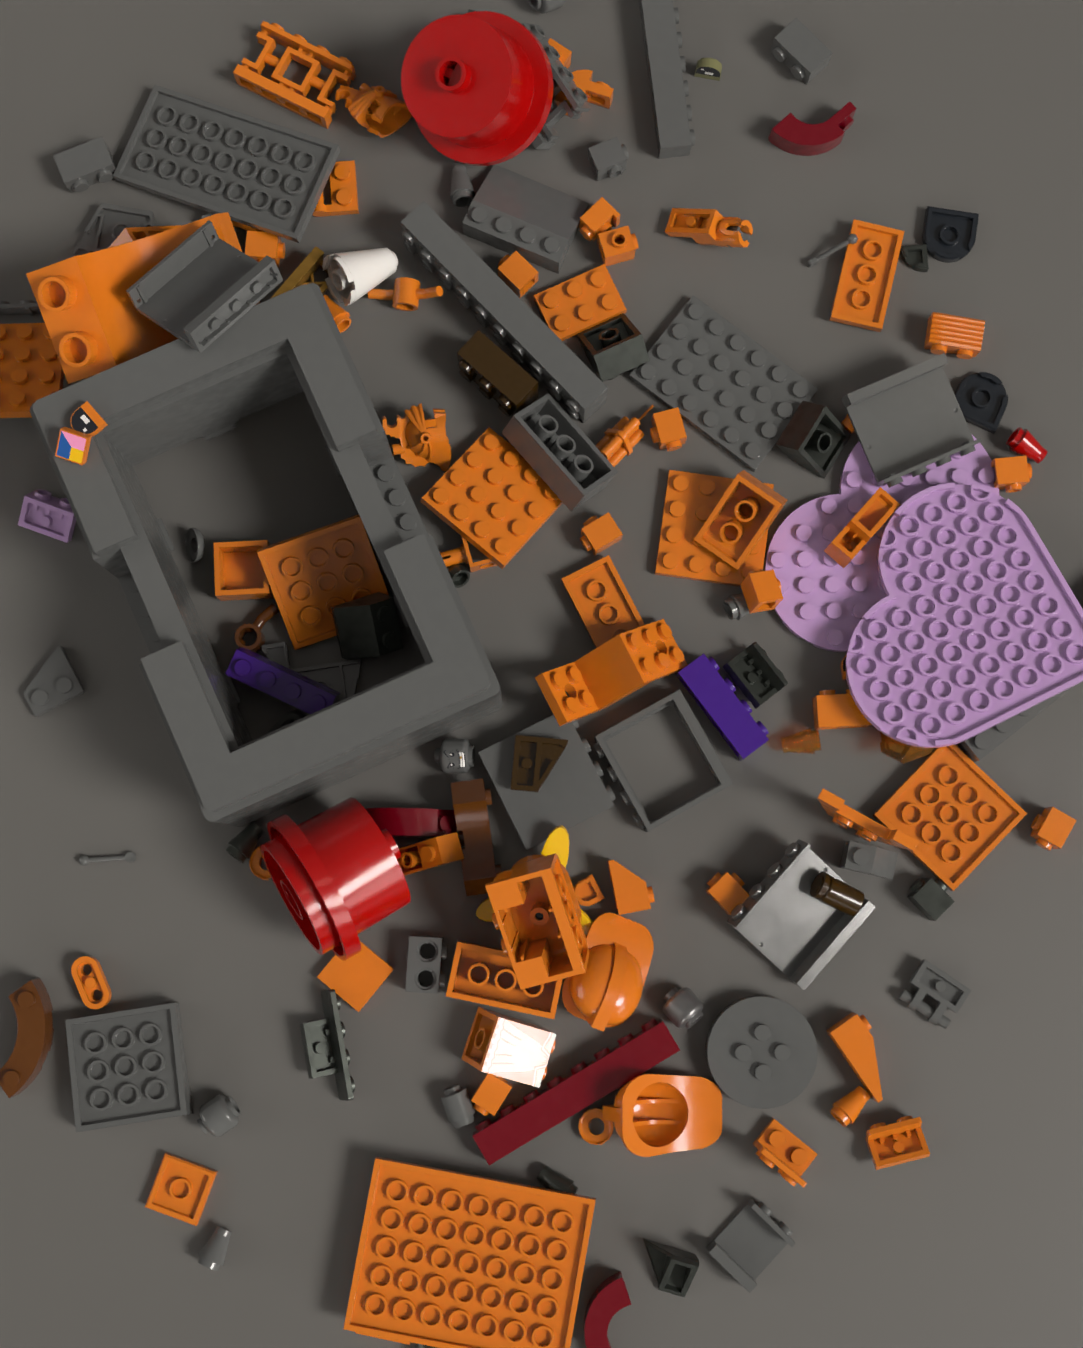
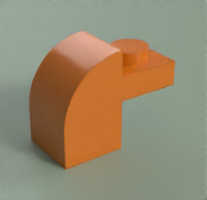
(596, 92)

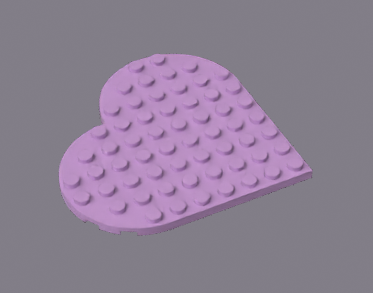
(819, 595)
(968, 621)

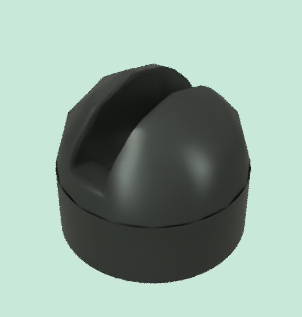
(459, 579)

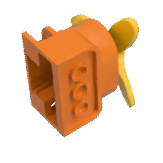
(539, 915)

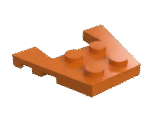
(866, 828)

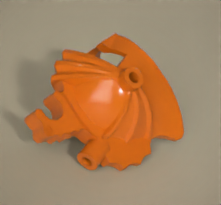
(375, 108)
(420, 438)

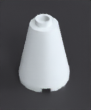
(358, 272)

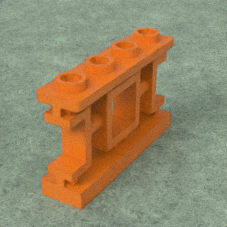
(285, 91)

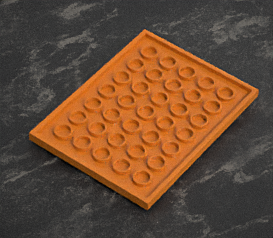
(467, 1260)

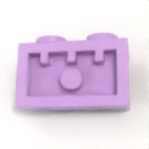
(47, 515)

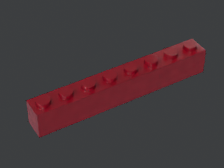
(574, 1092)

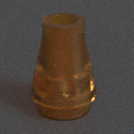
(802, 742)

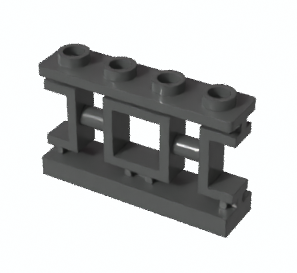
(562, 81)

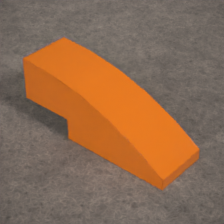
(862, 527)

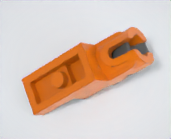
(709, 227)

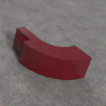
(812, 139)
(414, 821)
(602, 1306)

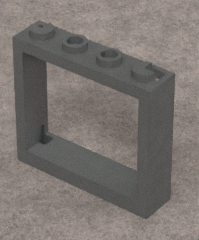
(698, 737)

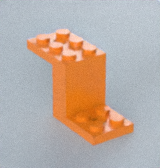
(611, 671)

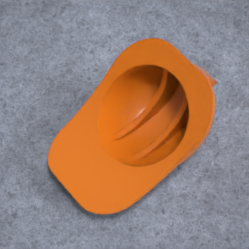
(614, 973)
(666, 1114)

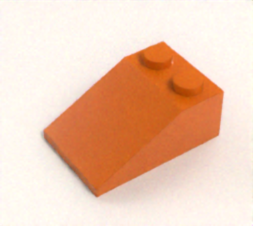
(740, 519)

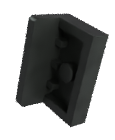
(755, 674)

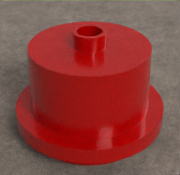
(477, 86)
(335, 875)

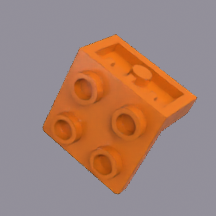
(782, 1148)

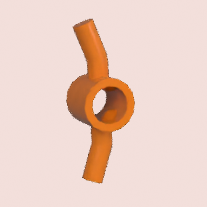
(406, 293)

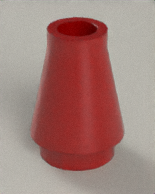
(1025, 444)

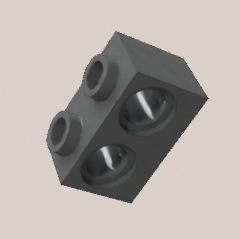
(417, 963)

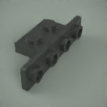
(325, 1046)

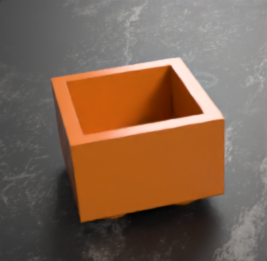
(239, 571)

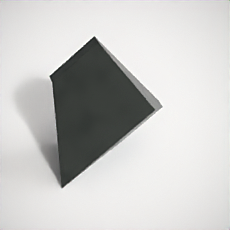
(672, 1267)

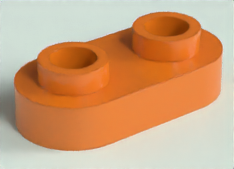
(90, 983)

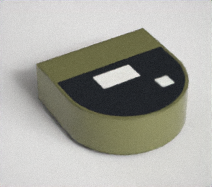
(708, 68)

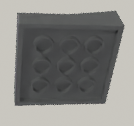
(128, 1067)

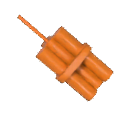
(621, 439)

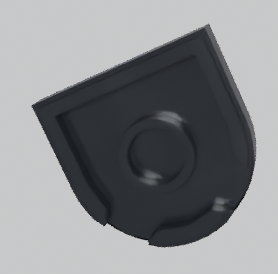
(949, 233)
(982, 400)

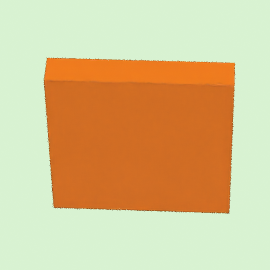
(356, 977)
(181, 1188)

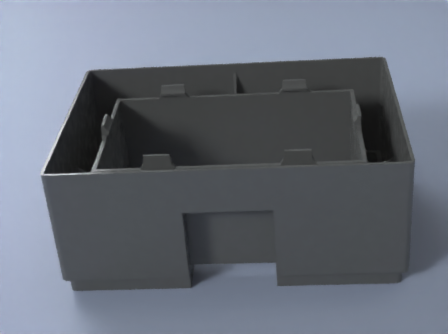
(186, 395)

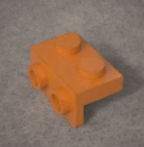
(896, 1142)

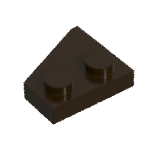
(534, 761)

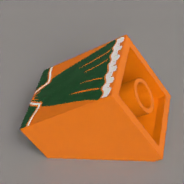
(508, 1047)

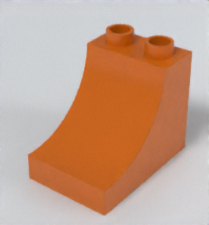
(89, 305)

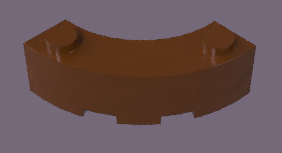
(474, 833)
(33, 1039)

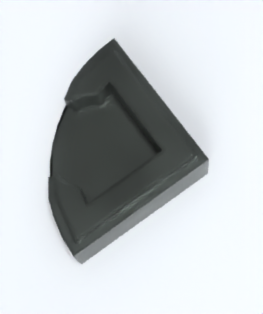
(915, 257)

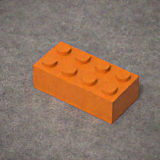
(488, 978)

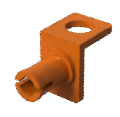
(461, 555)

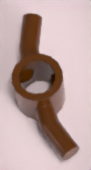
(257, 626)

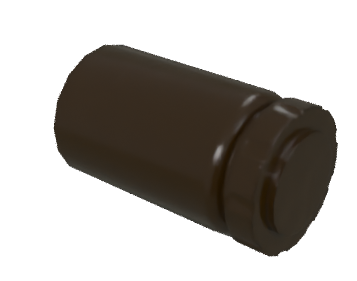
(837, 894)

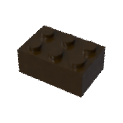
(496, 374)

